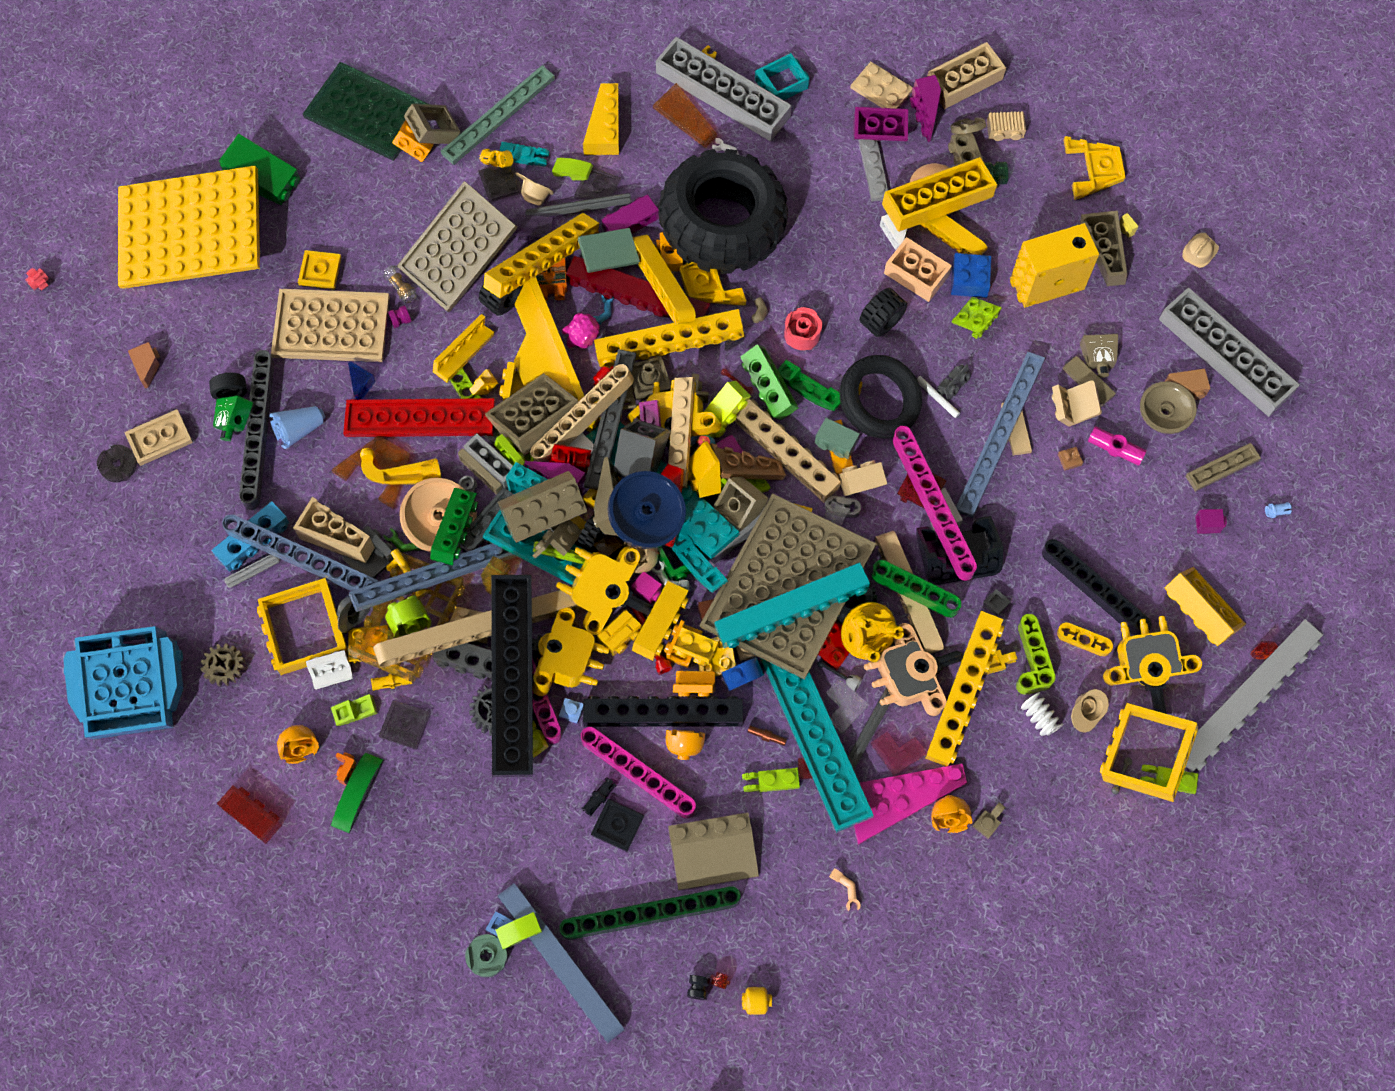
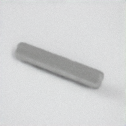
(251, 570)

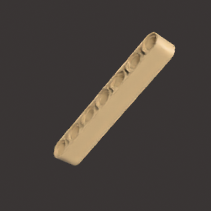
(588, 408)
(918, 614)

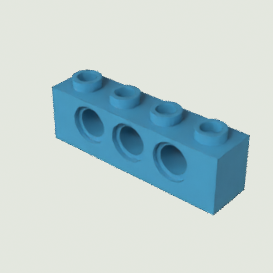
(225, 549)

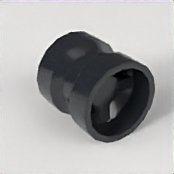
(698, 987)

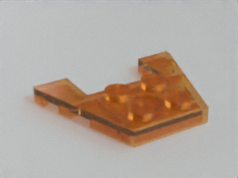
(386, 456)

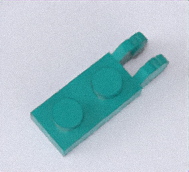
(526, 154)

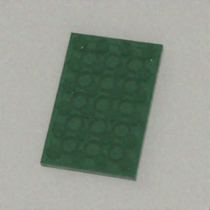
(361, 109)

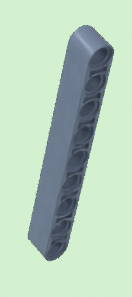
(294, 552)
(564, 967)

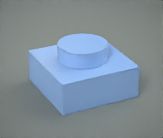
(571, 710)

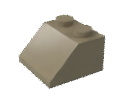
(740, 502)

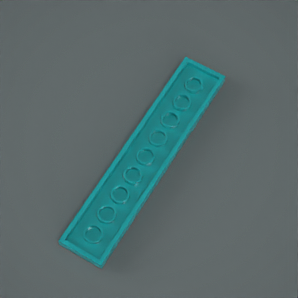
(702, 522)
(820, 747)

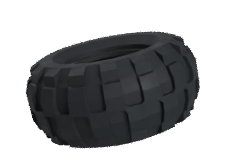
(715, 244)

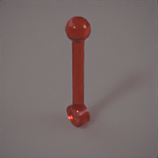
(724, 372)

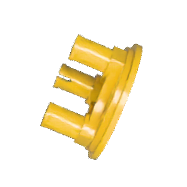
(869, 631)

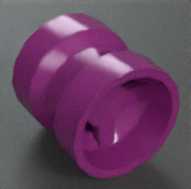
(399, 316)

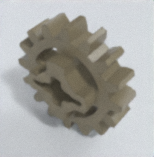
(213, 671)

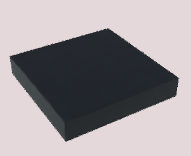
(617, 825)

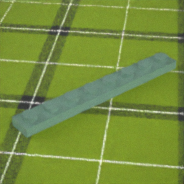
(497, 115)

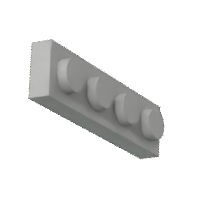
(873, 169)

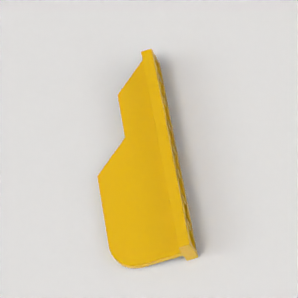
(542, 346)

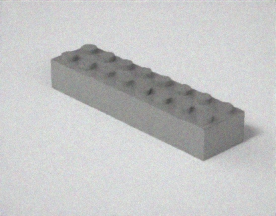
(723, 89)
(1228, 352)

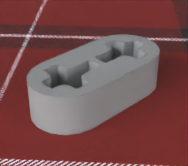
(846, 502)

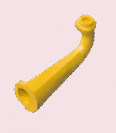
(400, 475)

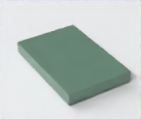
(608, 250)

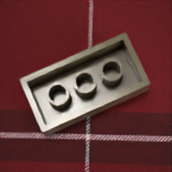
(542, 506)

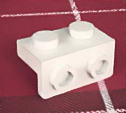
(329, 669)

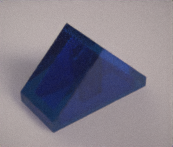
(361, 380)

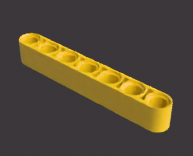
(663, 281)

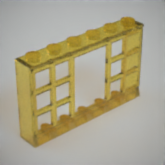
(372, 623)

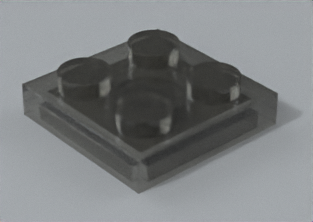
(500, 182)

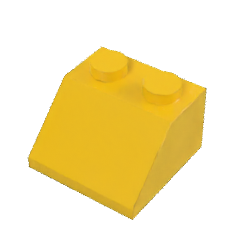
(704, 471)

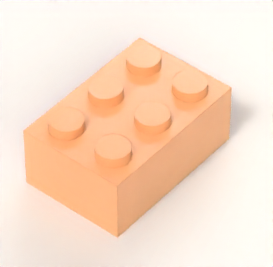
(917, 269)

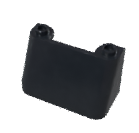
(982, 541)

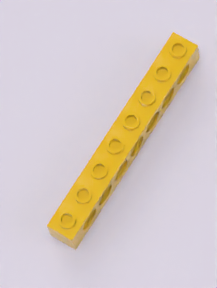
(539, 256)
(659, 335)
(984, 623)

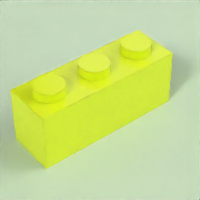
(727, 404)

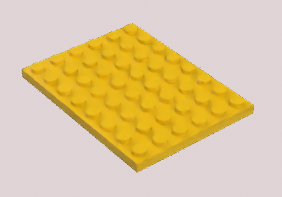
(188, 227)

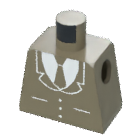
(1100, 352)

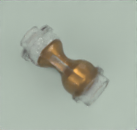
(404, 290)

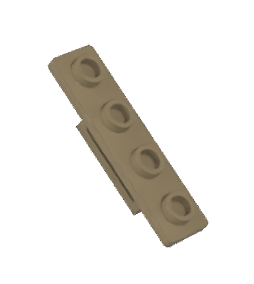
(560, 537)

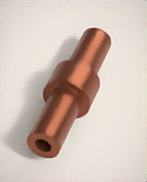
(767, 735)

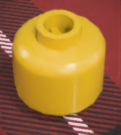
(756, 1000)

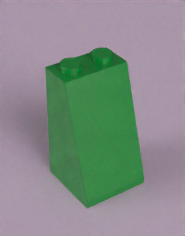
(274, 175)

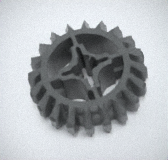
(475, 712)

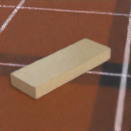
(1019, 438)

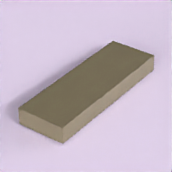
(1082, 373)
(479, 471)

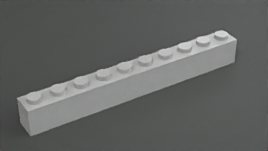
(1251, 692)

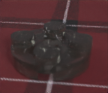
(119, 473)

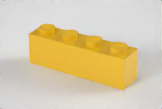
(660, 620)

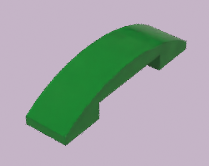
(808, 387)
(355, 792)

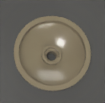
(1170, 398)

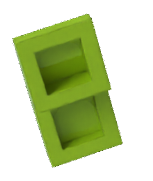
(572, 167)
(354, 710)
(518, 930)

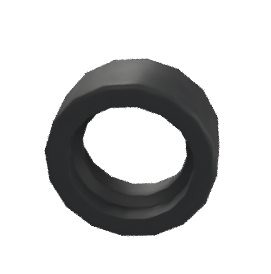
(227, 385)

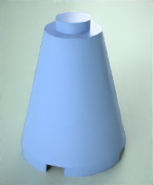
(295, 424)

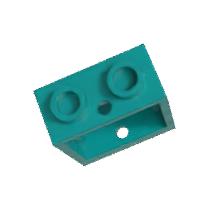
(762, 77)
(522, 478)

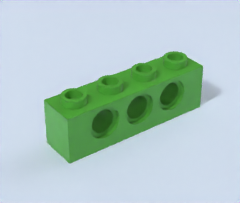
(785, 404)

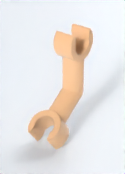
(839, 877)

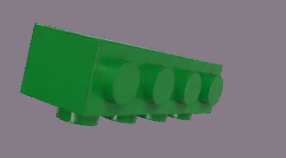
(453, 526)

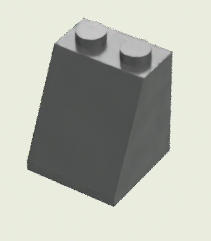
(640, 448)

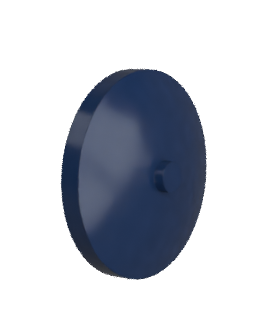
(646, 510)

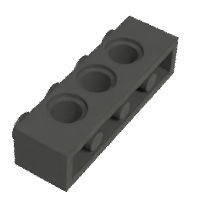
(462, 664)

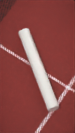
(938, 397)

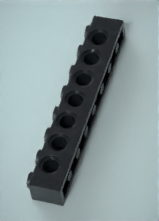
(712, 718)

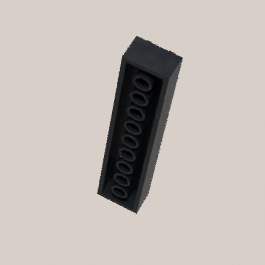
(511, 675)

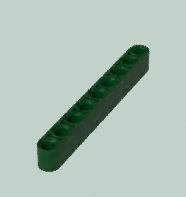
(639, 910)

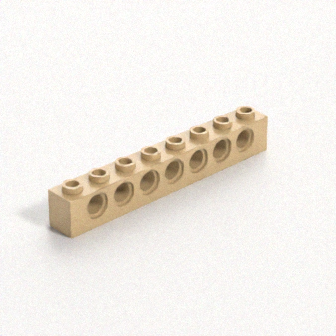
(780, 452)

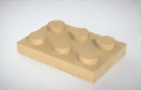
(881, 87)
(158, 437)

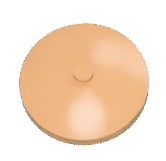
(424, 509)

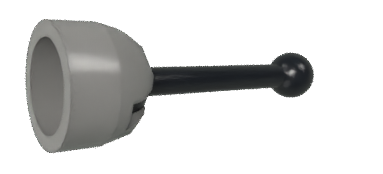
(852, 681)

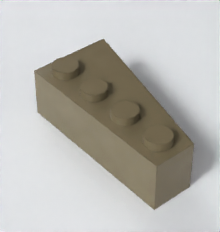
(1107, 237)

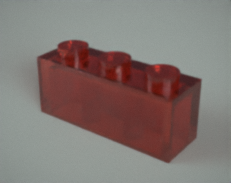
(250, 813)

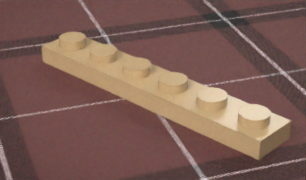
(681, 425)

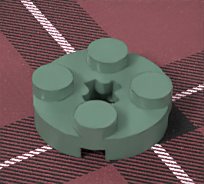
(476, 949)

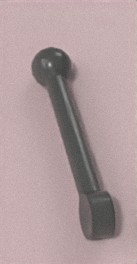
(1127, 761)

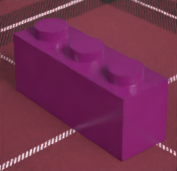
(632, 216)

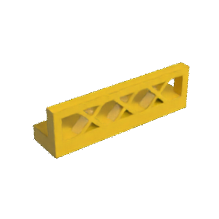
(462, 349)

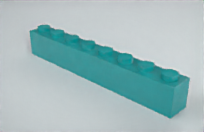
(792, 605)

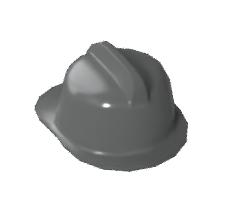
(348, 616)

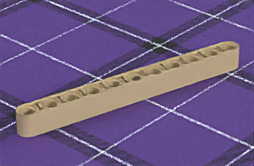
(461, 631)

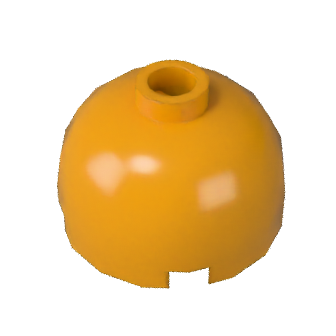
(296, 743)
(684, 743)
(955, 814)

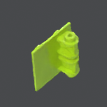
(977, 316)

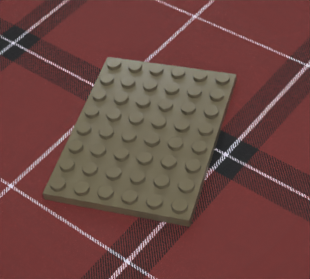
(780, 555)

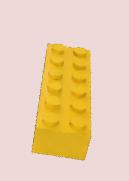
(939, 194)

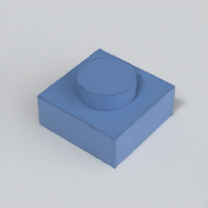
(497, 921)

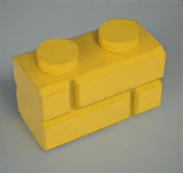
(619, 633)

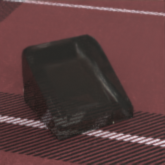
(729, 344)

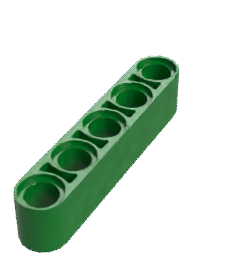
(911, 580)

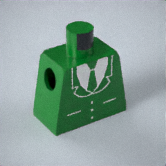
(231, 415)

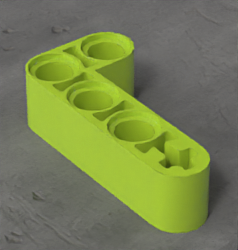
(1033, 652)

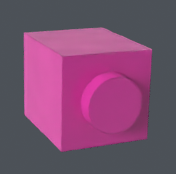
(647, 588)

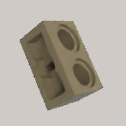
(967, 151)

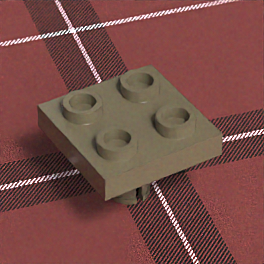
(647, 373)

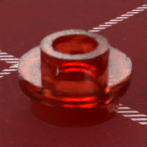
(720, 980)

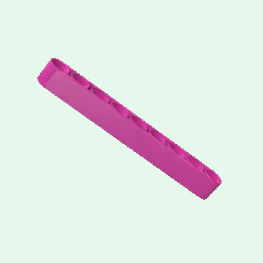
(934, 511)

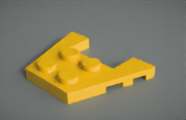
(1103, 166)
(708, 287)

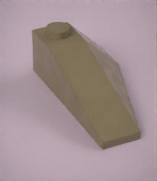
(607, 482)

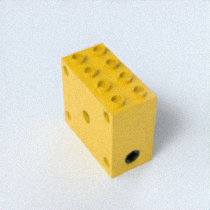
(1054, 265)

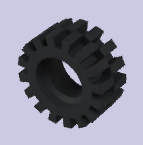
(590, 535)

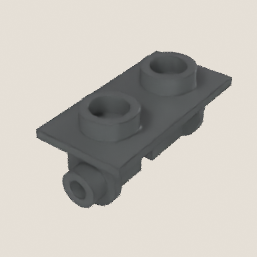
(959, 376)

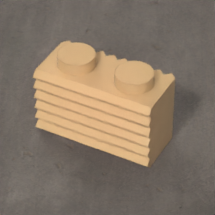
(1006, 125)

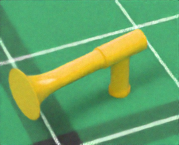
(401, 562)

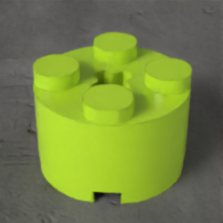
(407, 617)

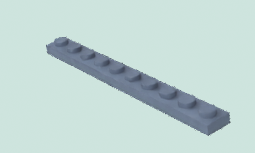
(1000, 434)
(426, 577)

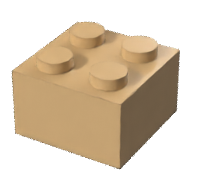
(862, 479)

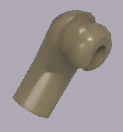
(761, 311)

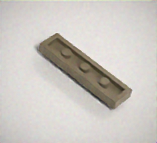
(1223, 467)

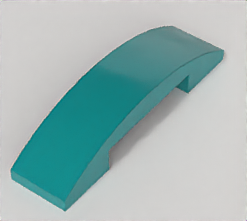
(697, 564)

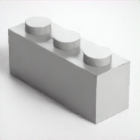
(489, 458)

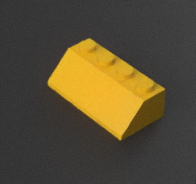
(1204, 606)

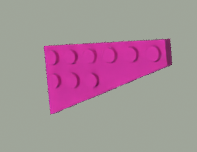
(903, 795)

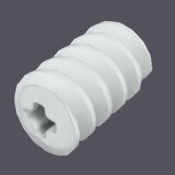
(1041, 715)

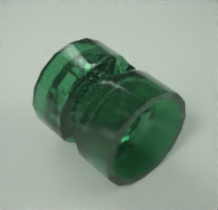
(998, 171)

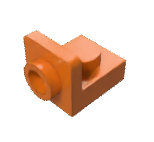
(345, 771)

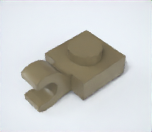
(988, 822)

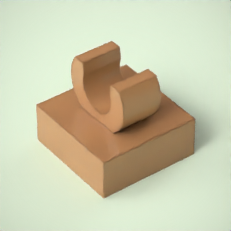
(1070, 458)

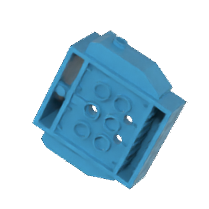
(149, 674)

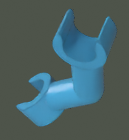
(607, 311)

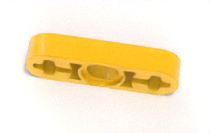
(1073, 629)

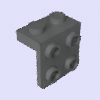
(378, 559)

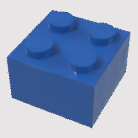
(970, 275)

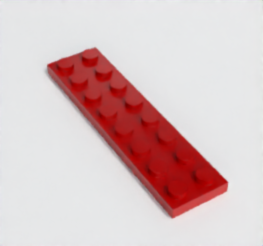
(418, 417)

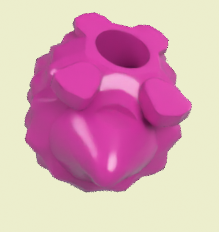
(581, 331)

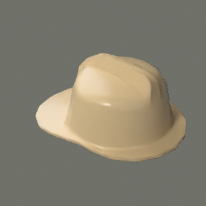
(534, 192)
(1200, 250)
(1089, 710)

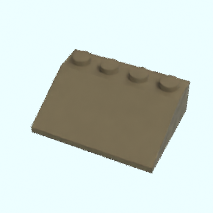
(531, 412)
(713, 851)

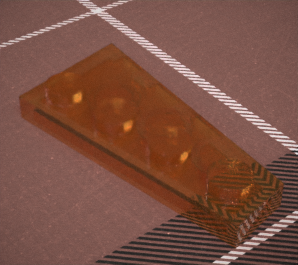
(682, 113)

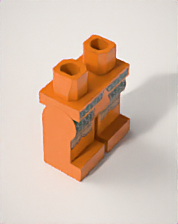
(554, 281)

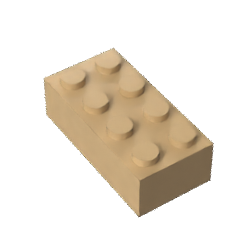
(968, 74)

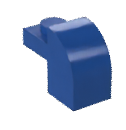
(742, 673)

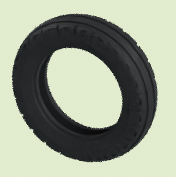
(900, 375)

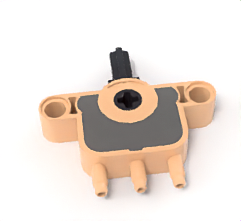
(911, 673)

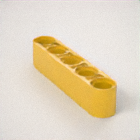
(955, 235)

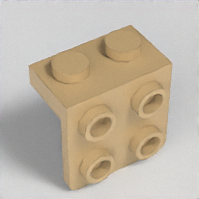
(1076, 403)

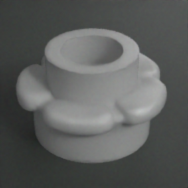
(468, 480)

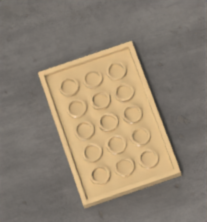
(330, 325)

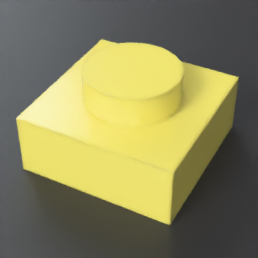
(1128, 225)

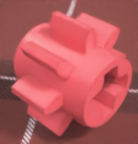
(37, 279)

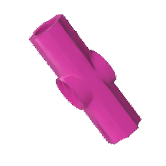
(1107, 440)

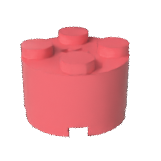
(802, 329)

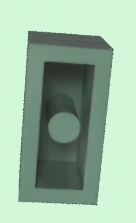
(836, 438)

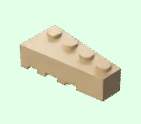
(330, 531)

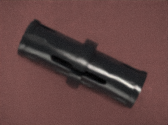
(599, 797)

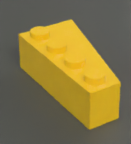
(603, 127)

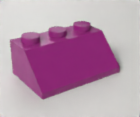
(880, 124)

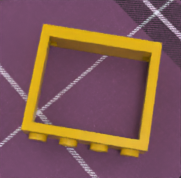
(290, 595)
(1166, 793)

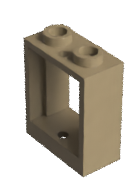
(417, 119)

